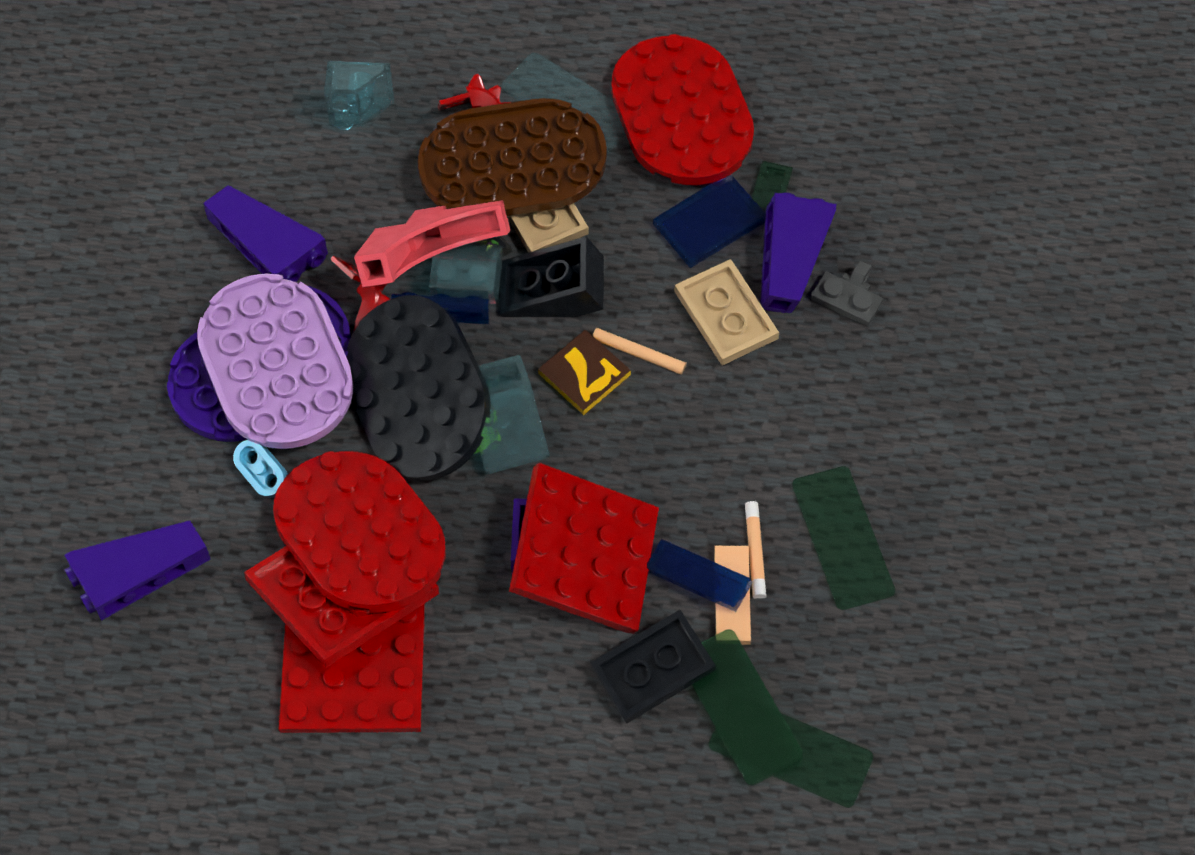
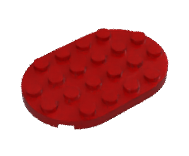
(682, 109)
(359, 531)

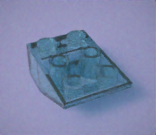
(514, 428)

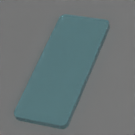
(543, 79)

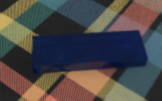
(699, 575)

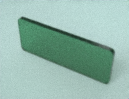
(843, 538)
(745, 712)
(828, 765)

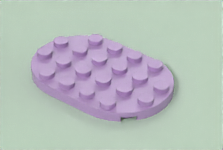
(275, 361)

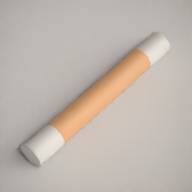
(755, 550)

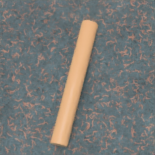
(639, 351)

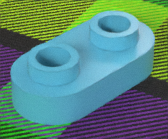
(262, 471)

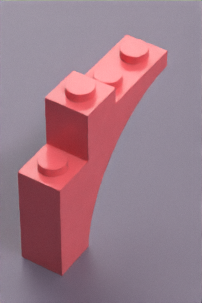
(426, 233)

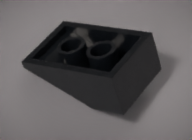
(553, 281)

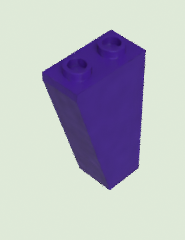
(264, 235)
(791, 246)
(134, 566)

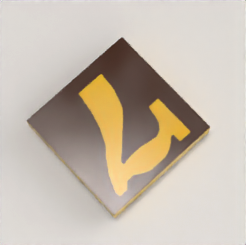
(584, 372)

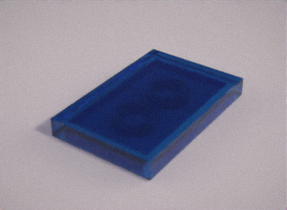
(709, 220)

